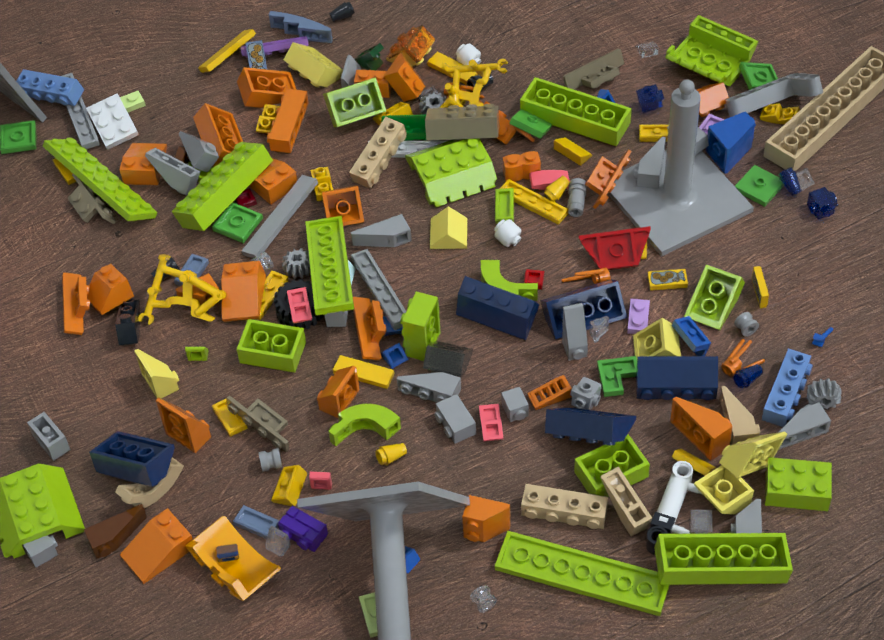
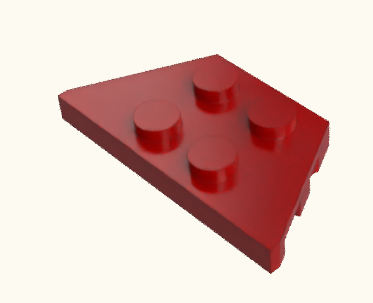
(616, 248)

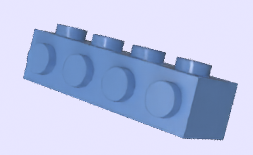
(50, 87)
(787, 387)

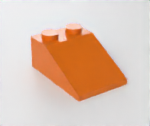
(263, 86)
(136, 168)
(274, 181)
(244, 290)
(183, 426)
(702, 426)
(157, 546)

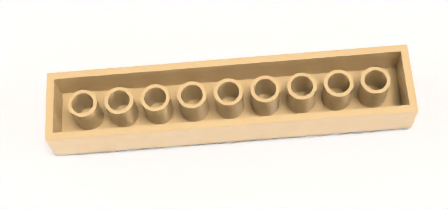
(827, 112)

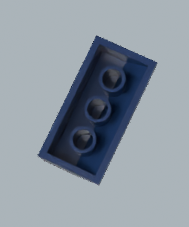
(597, 300)
(496, 308)
(677, 377)
(588, 424)
(133, 458)

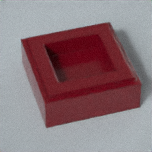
(246, 199)

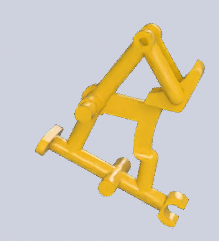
(481, 69)
(189, 279)

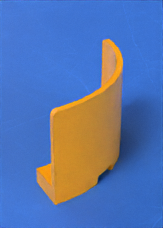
(239, 575)

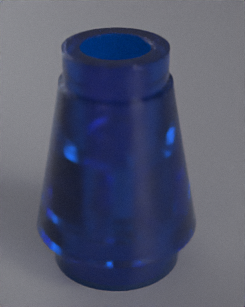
(790, 181)
(746, 376)

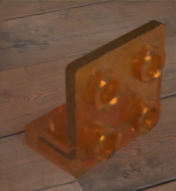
(414, 43)

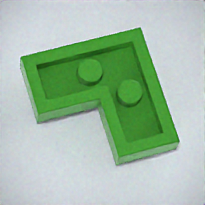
(612, 371)

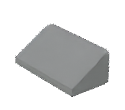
(349, 71)

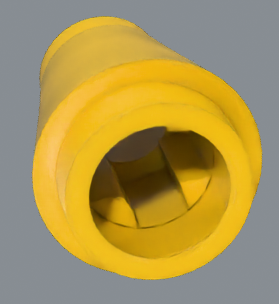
(557, 188)
(390, 453)

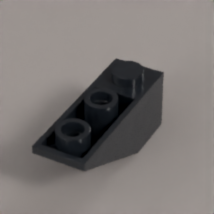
(127, 322)

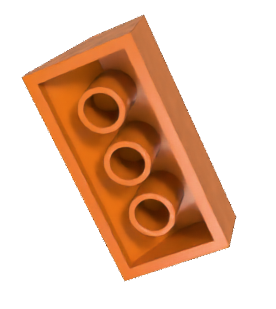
(217, 128)

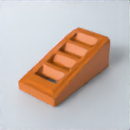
(555, 384)

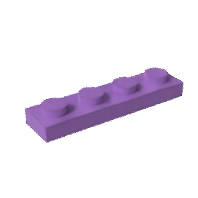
(281, 45)

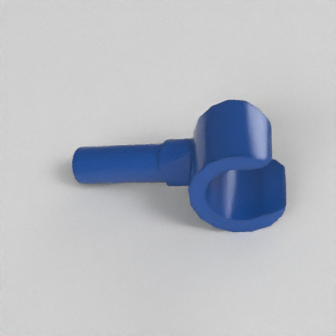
(819, 340)

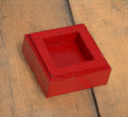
(534, 276)

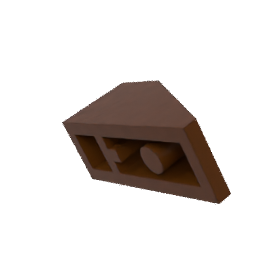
(112, 532)

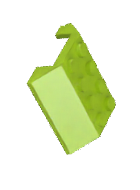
(713, 51)
(453, 168)
(36, 505)

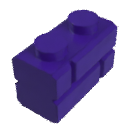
(303, 529)

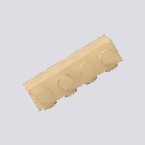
(378, 153)
(564, 506)

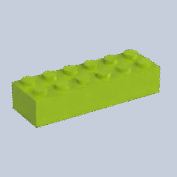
(576, 111)
(222, 186)
(723, 558)

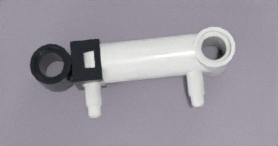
(670, 505)

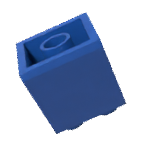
(730, 140)

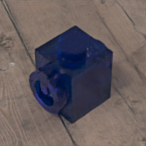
(650, 98)
(822, 202)

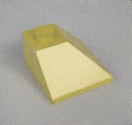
(157, 375)

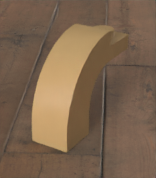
(146, 495)

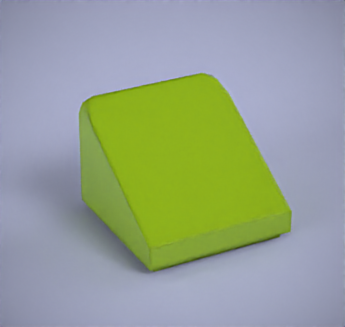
(196, 353)

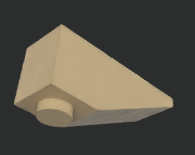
(740, 418)
(626, 502)

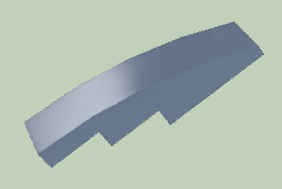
(300, 26)

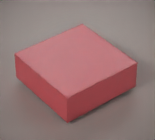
(320, 480)

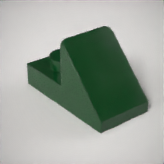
(370, 58)

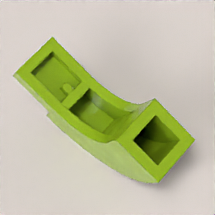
(491, 275)
(365, 417)

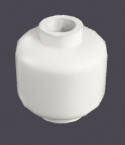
(466, 53)
(507, 233)

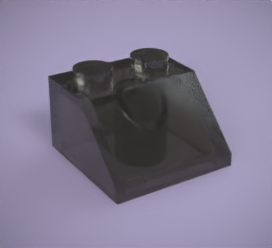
(447, 358)

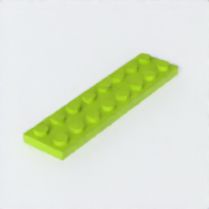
(100, 179)
(329, 266)
(582, 573)

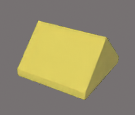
(448, 230)

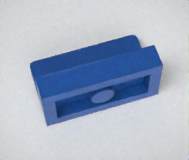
(692, 335)

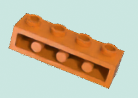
(288, 120)

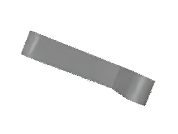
(756, 98)

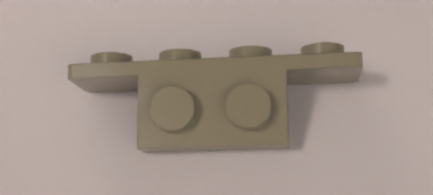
(596, 71)
(88, 203)
(262, 418)

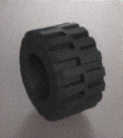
(283, 308)

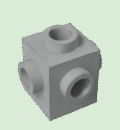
(586, 394)

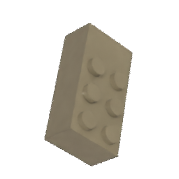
(462, 122)

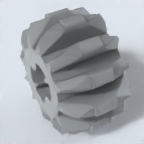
(430, 101)
(296, 263)
(825, 392)

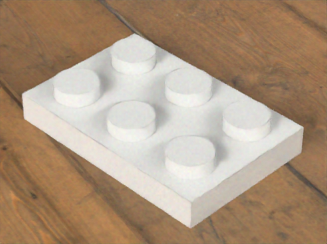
(112, 121)

